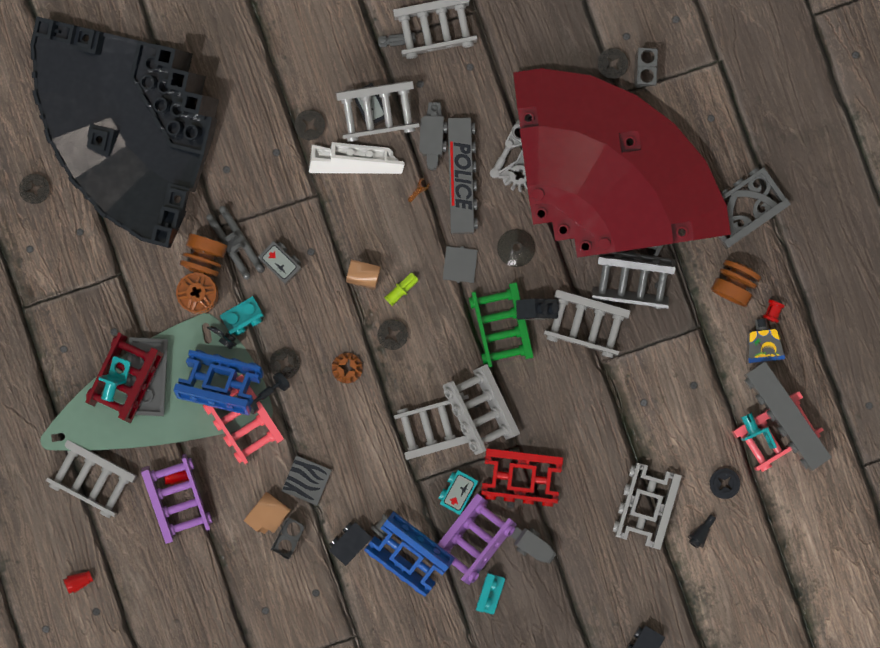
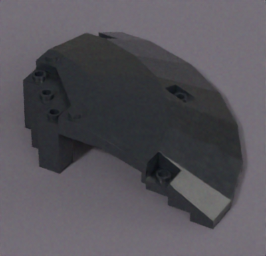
(142, 107)

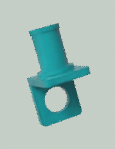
(114, 378)
(753, 430)

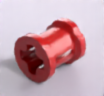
(773, 311)

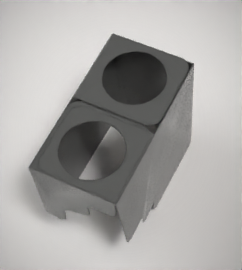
(642, 66)
(286, 536)

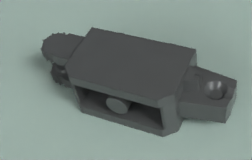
(431, 135)

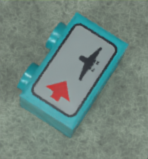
(458, 491)

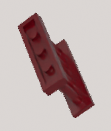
(143, 378)

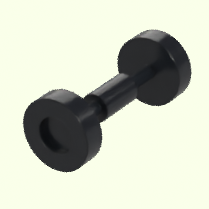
(280, 381)

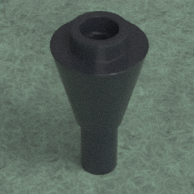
(699, 535)

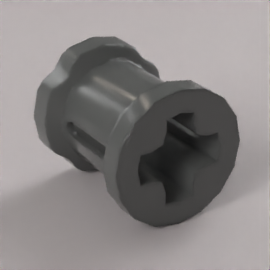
(377, 528)

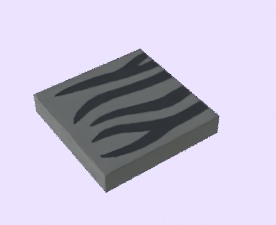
(306, 480)

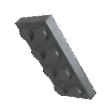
(154, 398)

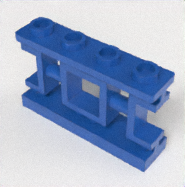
(217, 396)
(416, 543)

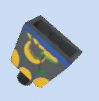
(763, 344)

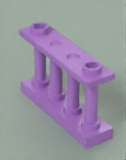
(157, 495)
(465, 522)

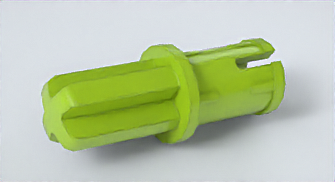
(401, 289)

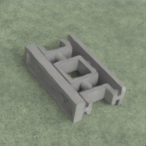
(663, 510)

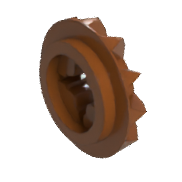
(352, 375)

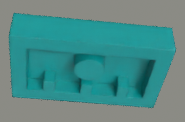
(241, 316)
(490, 593)

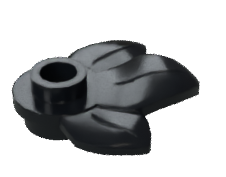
(227, 339)

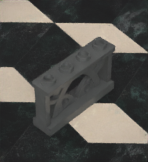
(770, 206)

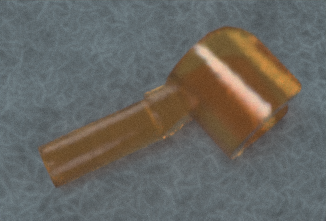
(418, 190)

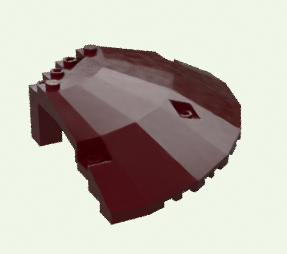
(600, 185)

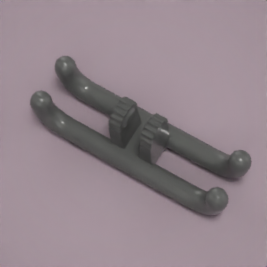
(235, 242)

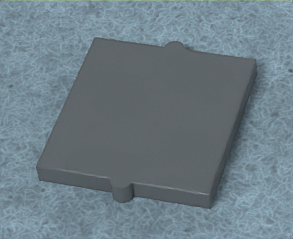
(460, 264)

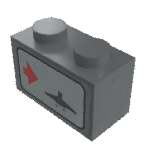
(280, 262)

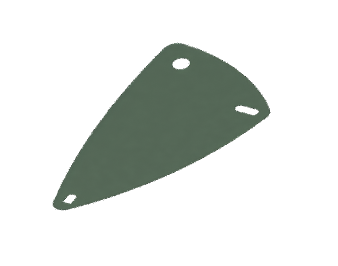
(182, 421)

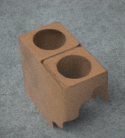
(363, 274)
(267, 514)

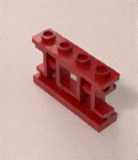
(523, 462)

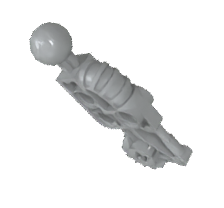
(517, 166)

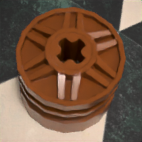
(203, 255)
(735, 283)
(208, 296)

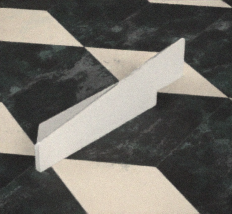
(353, 159)

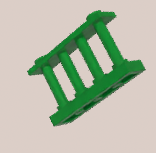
(519, 331)

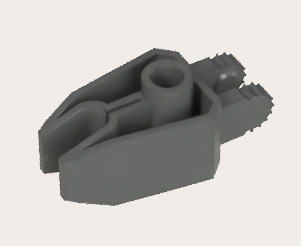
(529, 542)

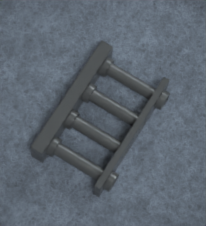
(634, 261)

